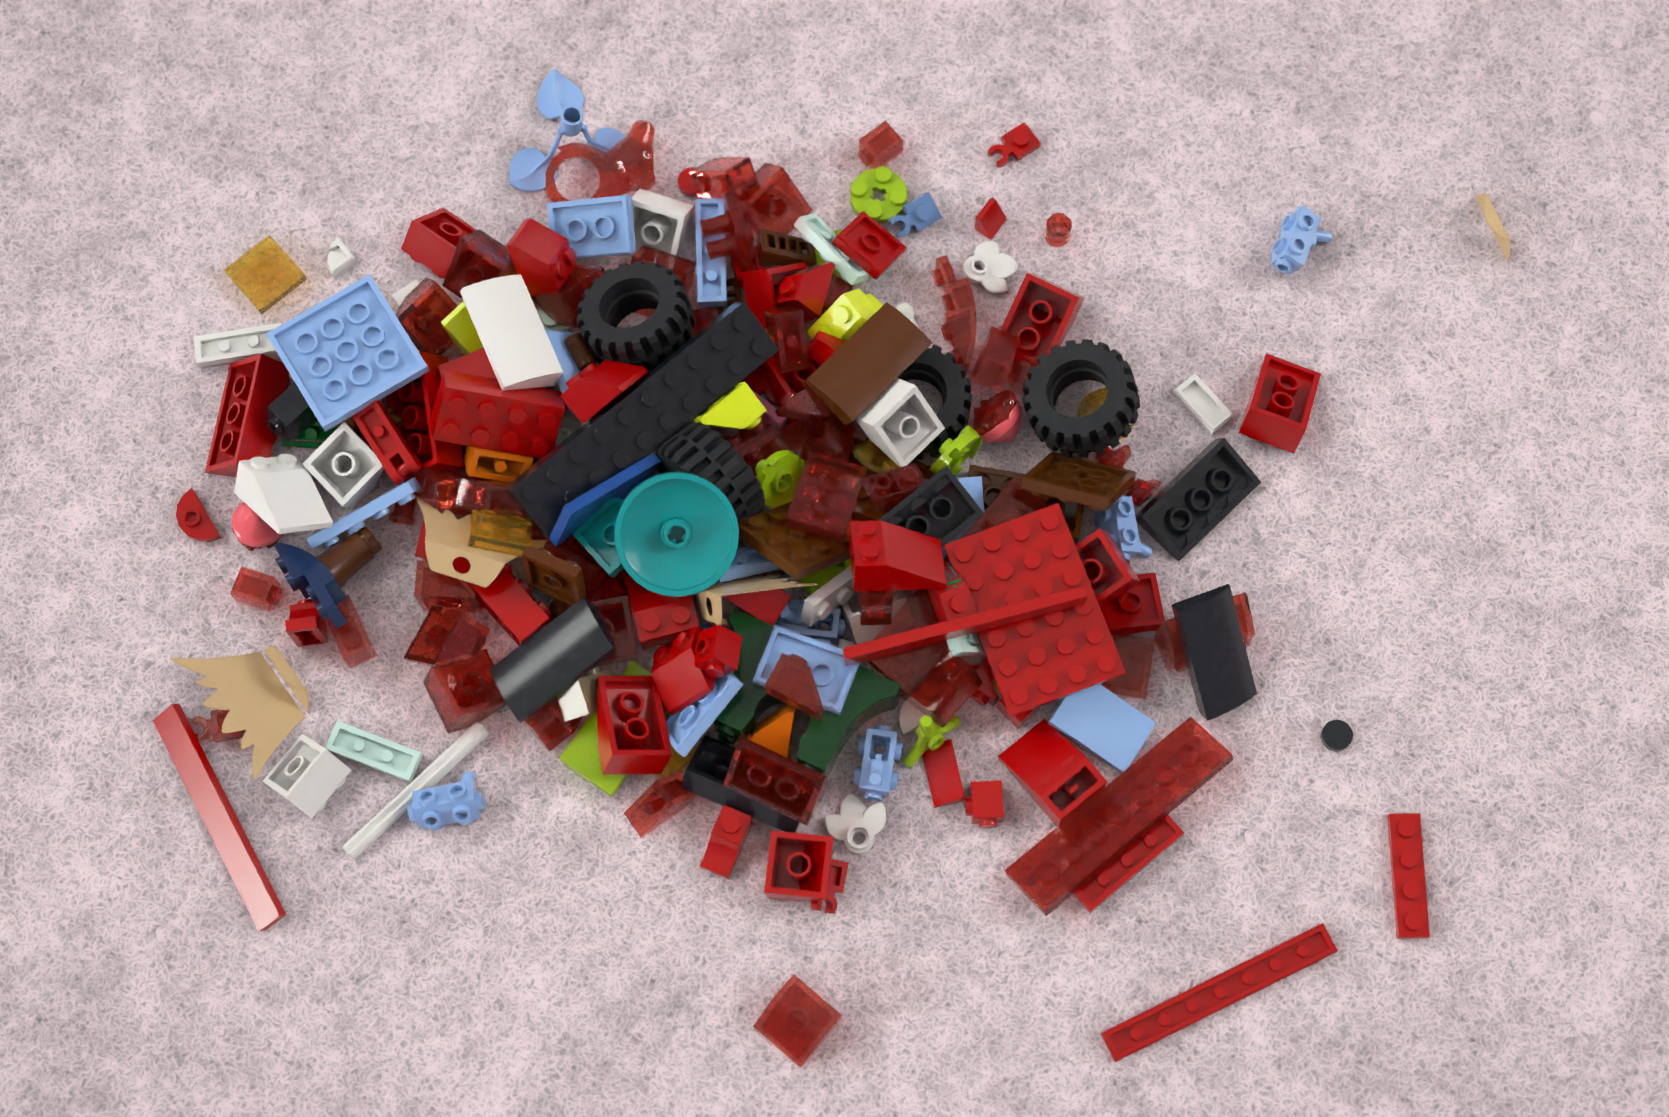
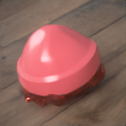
(998, 418)
(252, 529)

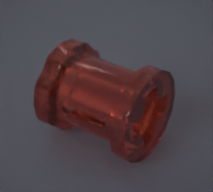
(1054, 238)
(404, 513)

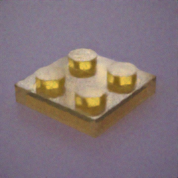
(265, 274)
(499, 532)

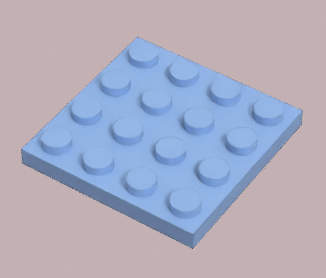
(347, 352)

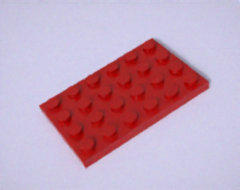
(1045, 654)

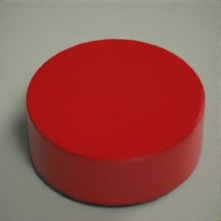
(685, 183)

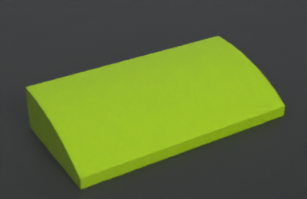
(583, 754)

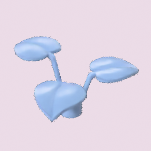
(556, 99)

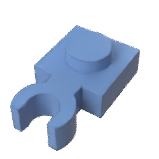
(919, 214)

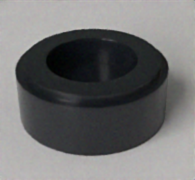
(1336, 735)

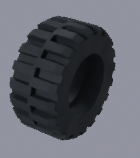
(631, 290)
(1066, 367)
(955, 390)
(706, 454)

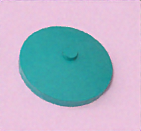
(676, 534)

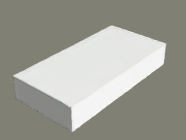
(1203, 404)

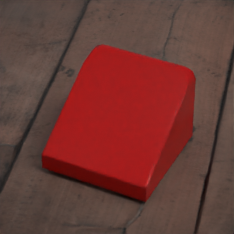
(990, 219)

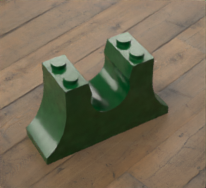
(823, 739)

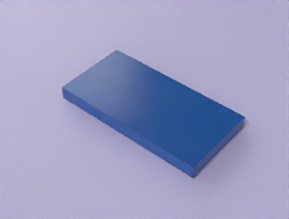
(584, 506)

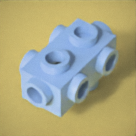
(1296, 239)
(1122, 526)
(791, 619)
(877, 773)
(447, 804)

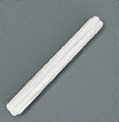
(426, 779)

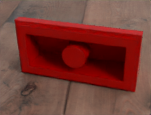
(943, 775)

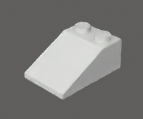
(281, 493)

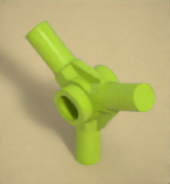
(929, 736)

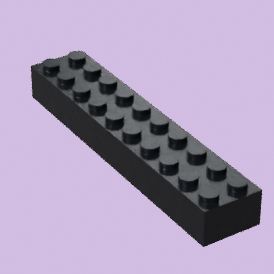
(644, 415)

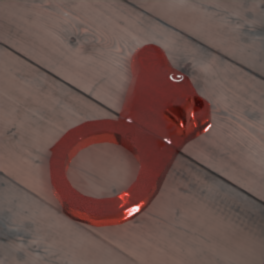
(621, 170)

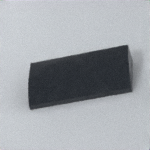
(1197, 498)
(936, 508)
(1214, 651)
(553, 659)
(706, 778)

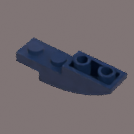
(312, 580)

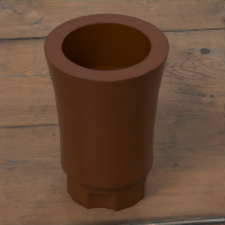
(350, 555)

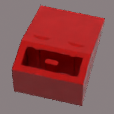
(1052, 771)

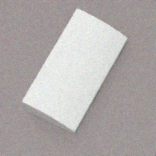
(512, 333)

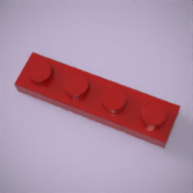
(1129, 864)
(1408, 876)

